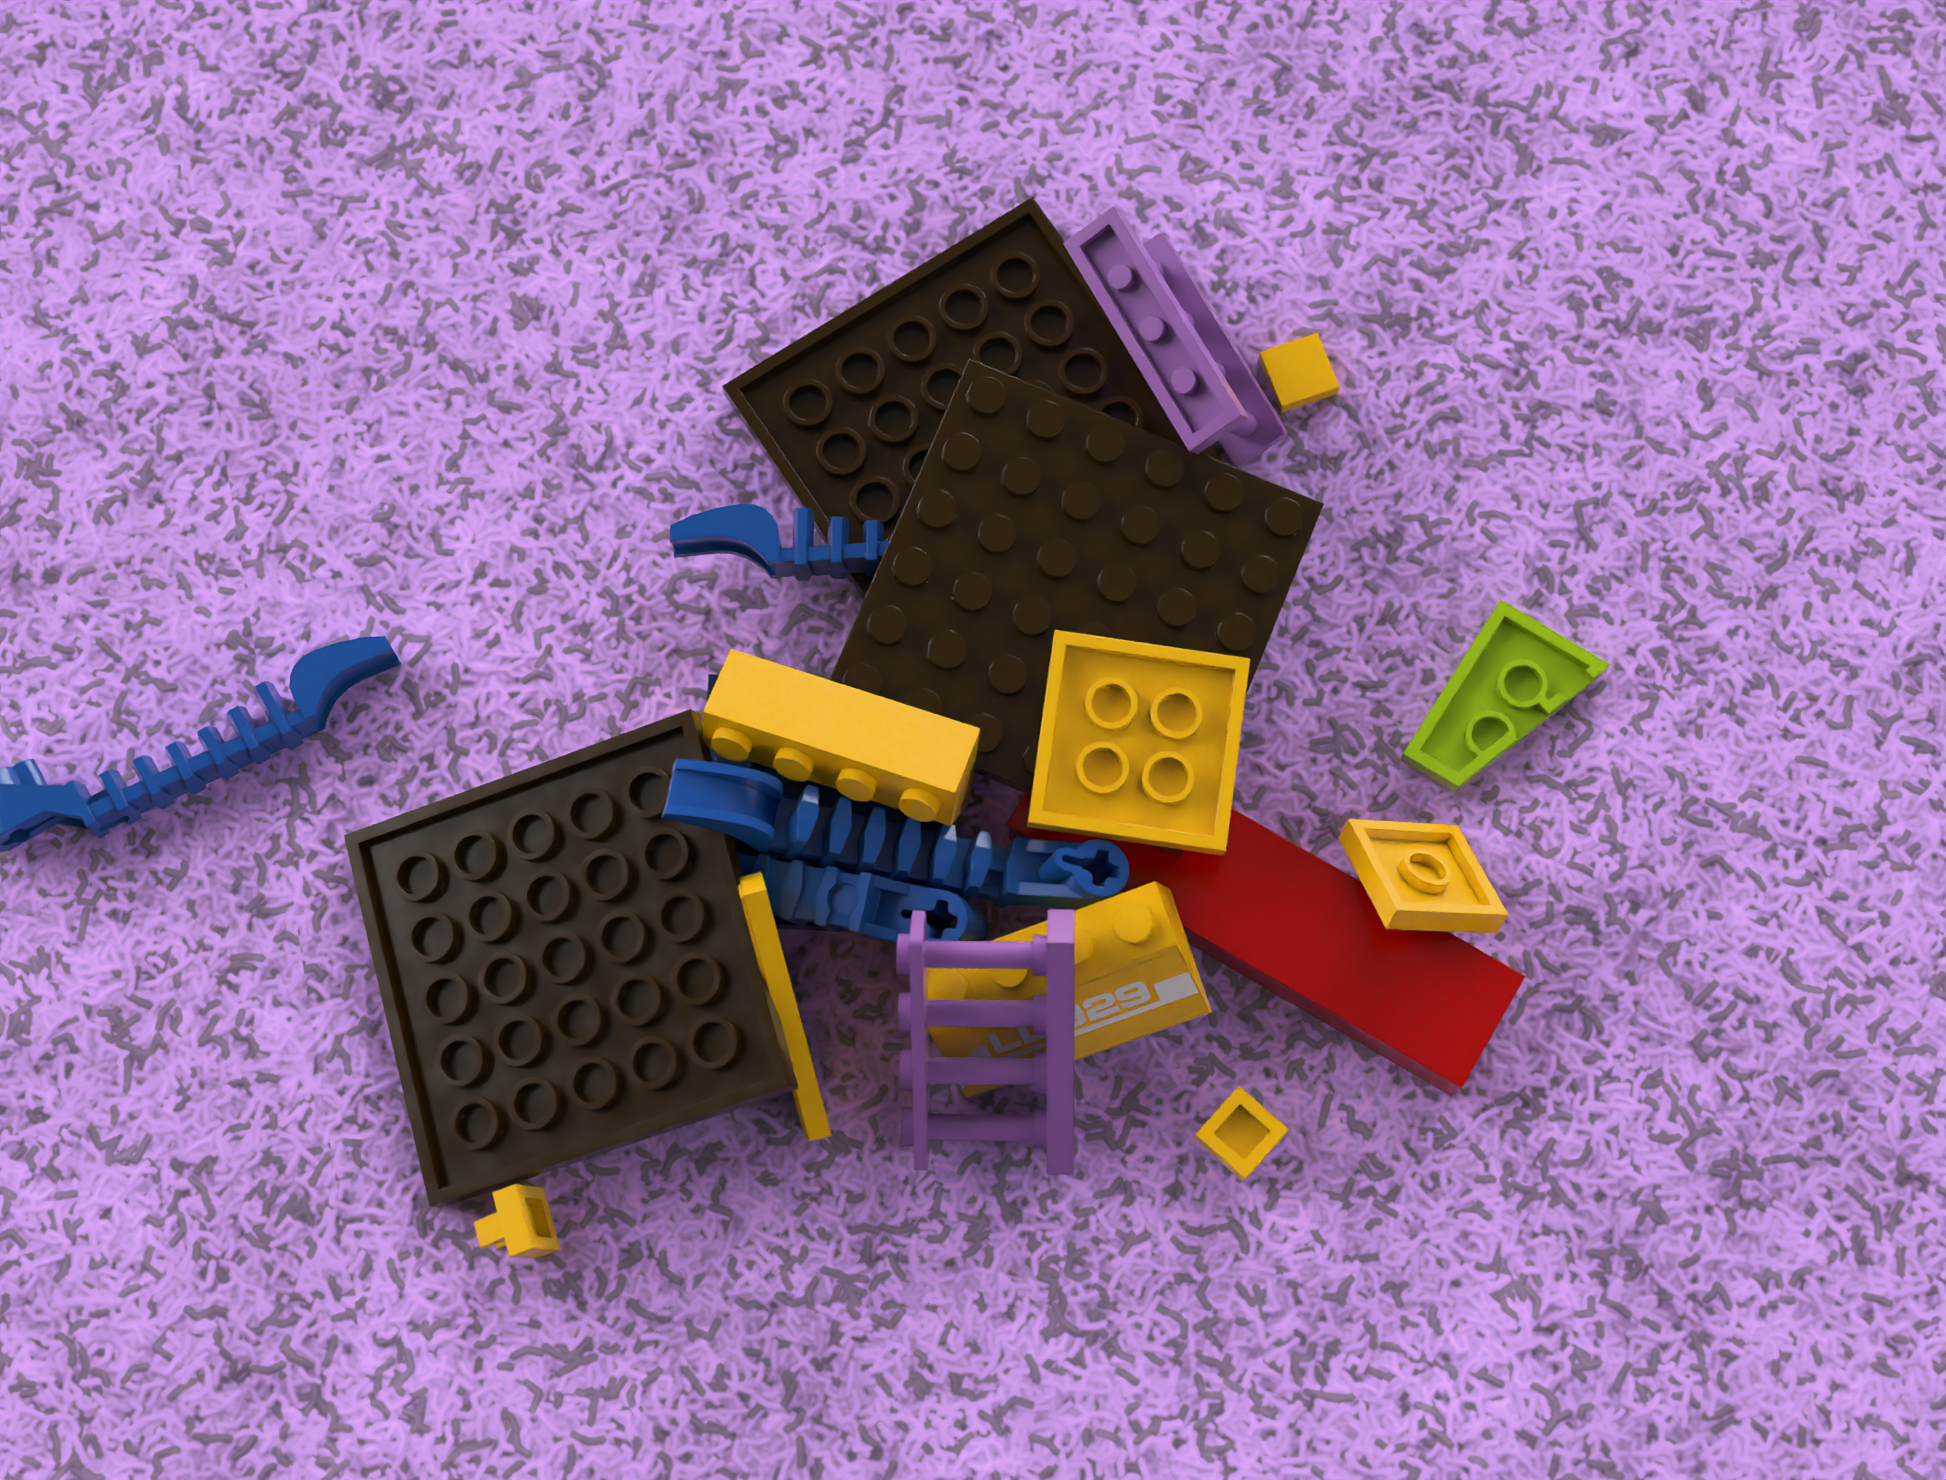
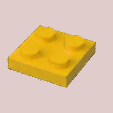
(1422, 876)

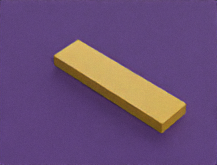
(776, 976)

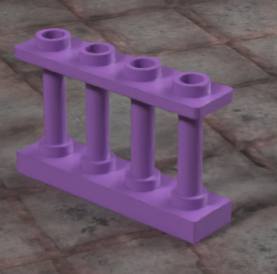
(1175, 339)
(1048, 1014)

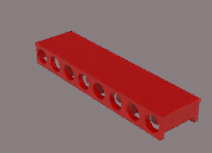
(1324, 948)

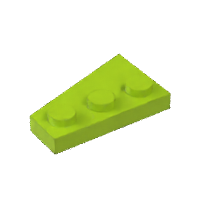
(1499, 695)

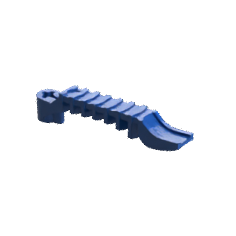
(754, 535)
(315, 682)
(1025, 873)
(862, 902)

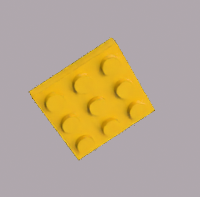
(1139, 742)

